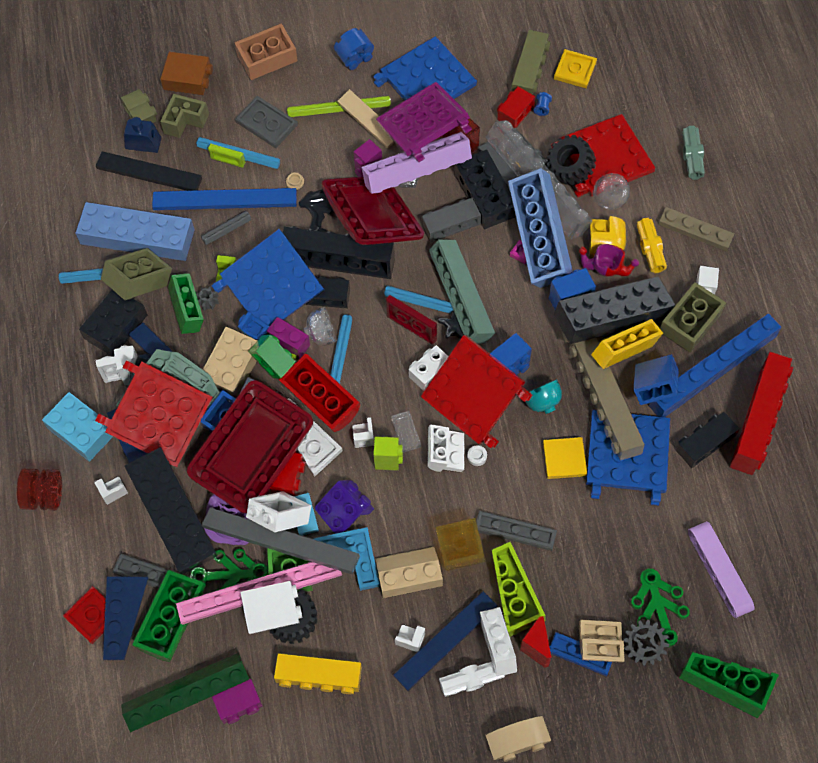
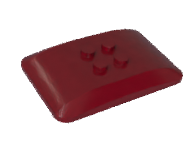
(369, 216)
(250, 446)

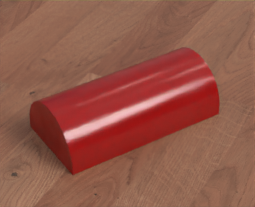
(321, 393)

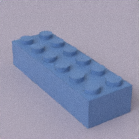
(540, 227)
(135, 230)

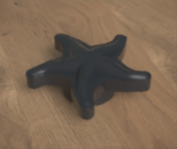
(452, 326)

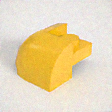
(607, 232)

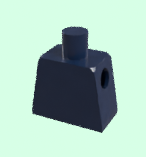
(141, 136)

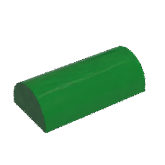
(162, 626)

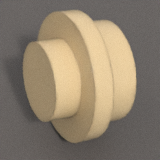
(295, 180)

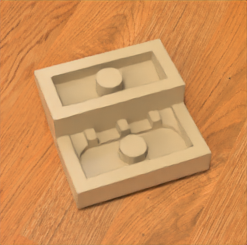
(601, 641)

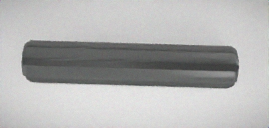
(226, 227)

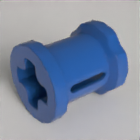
(542, 106)

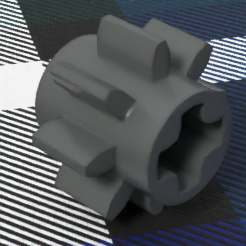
(211, 301)

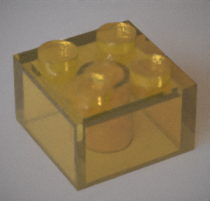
(460, 544)

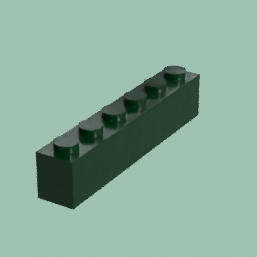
(184, 692)

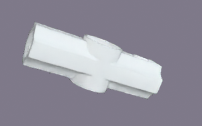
(468, 679)

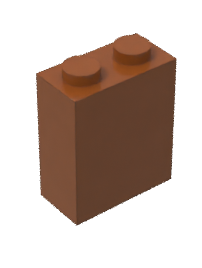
(186, 73)

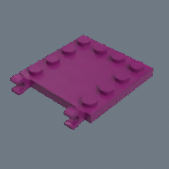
(423, 119)

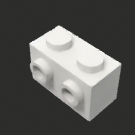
(426, 368)

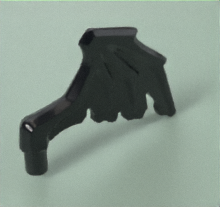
(317, 205)

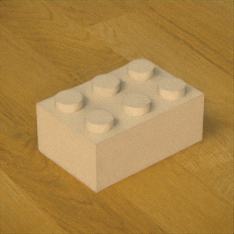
(231, 362)

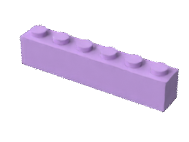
(400, 168)

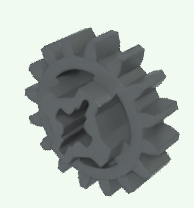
(641, 651)

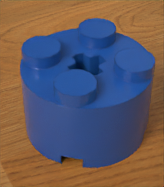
(354, 48)

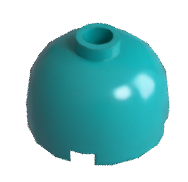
(545, 397)

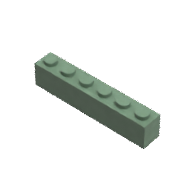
(461, 291)

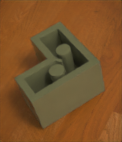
(181, 112)

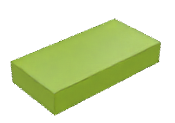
(226, 155)

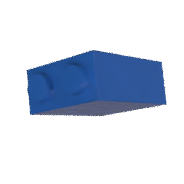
(656, 379)

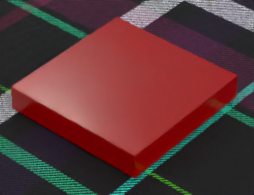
(88, 615)

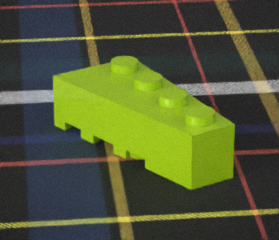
(517, 596)

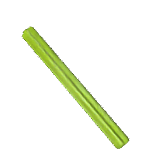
(332, 107)

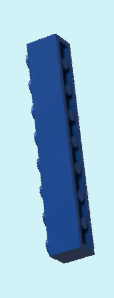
(719, 364)

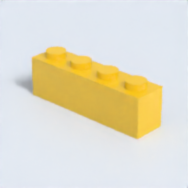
(627, 343)
(318, 673)

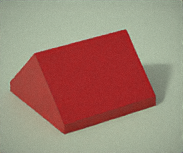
(536, 643)

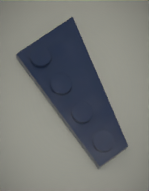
(121, 612)

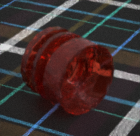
(39, 489)

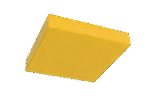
(575, 68)
(564, 458)

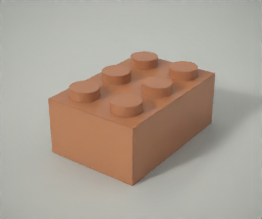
(266, 51)

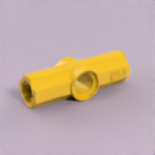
(651, 245)

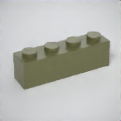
(530, 61)

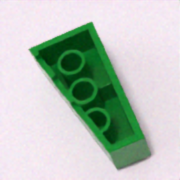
(729, 682)

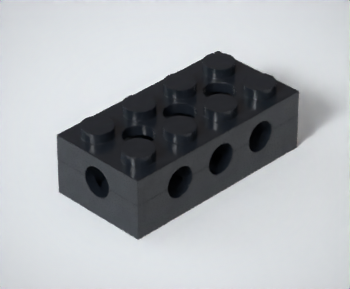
(486, 186)

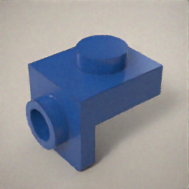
(252, 326)

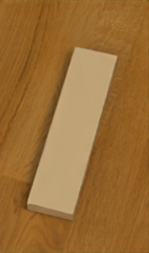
(365, 116)

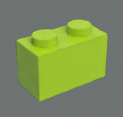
(387, 453)

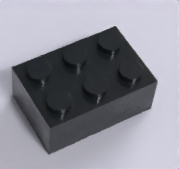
(113, 322)

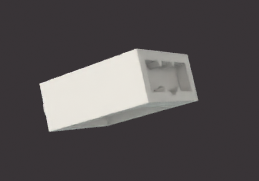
(277, 513)

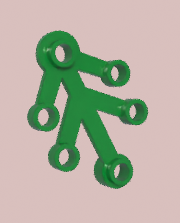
(234, 574)
(659, 602)

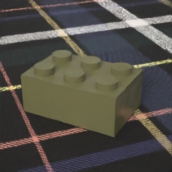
(136, 273)
(692, 317)

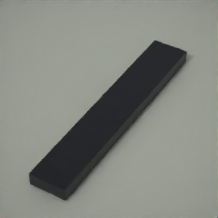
(148, 172)

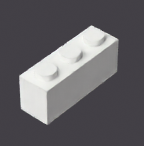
(498, 642)

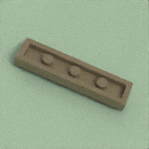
(696, 229)

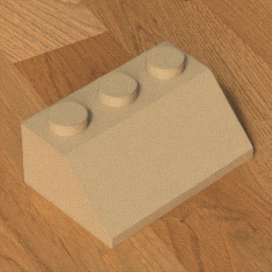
(409, 572)

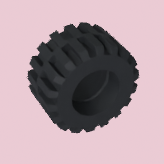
(566, 148)
(298, 631)

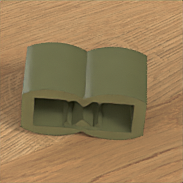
(138, 105)

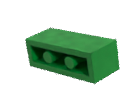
(185, 303)

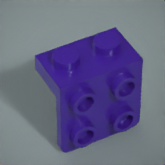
(343, 506)

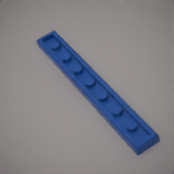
(224, 199)

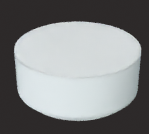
(477, 455)

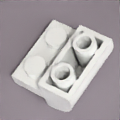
(112, 367)
(445, 449)

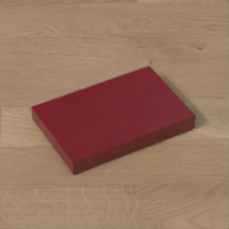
(411, 319)

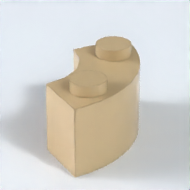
(518, 738)

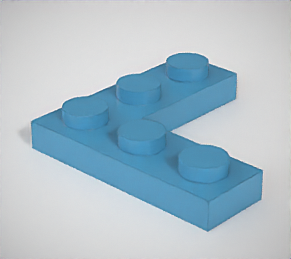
(358, 542)

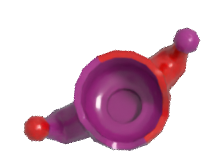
(607, 261)

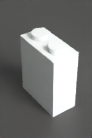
(271, 607)

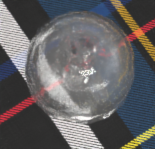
(611, 191)
(320, 327)

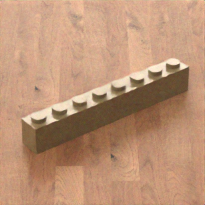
(608, 400)

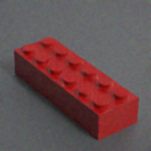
(762, 414)

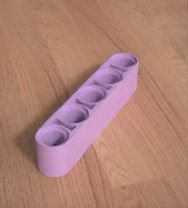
(721, 569)

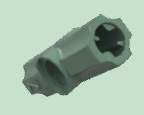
(693, 152)

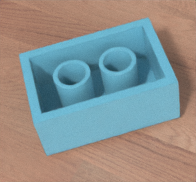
(77, 426)

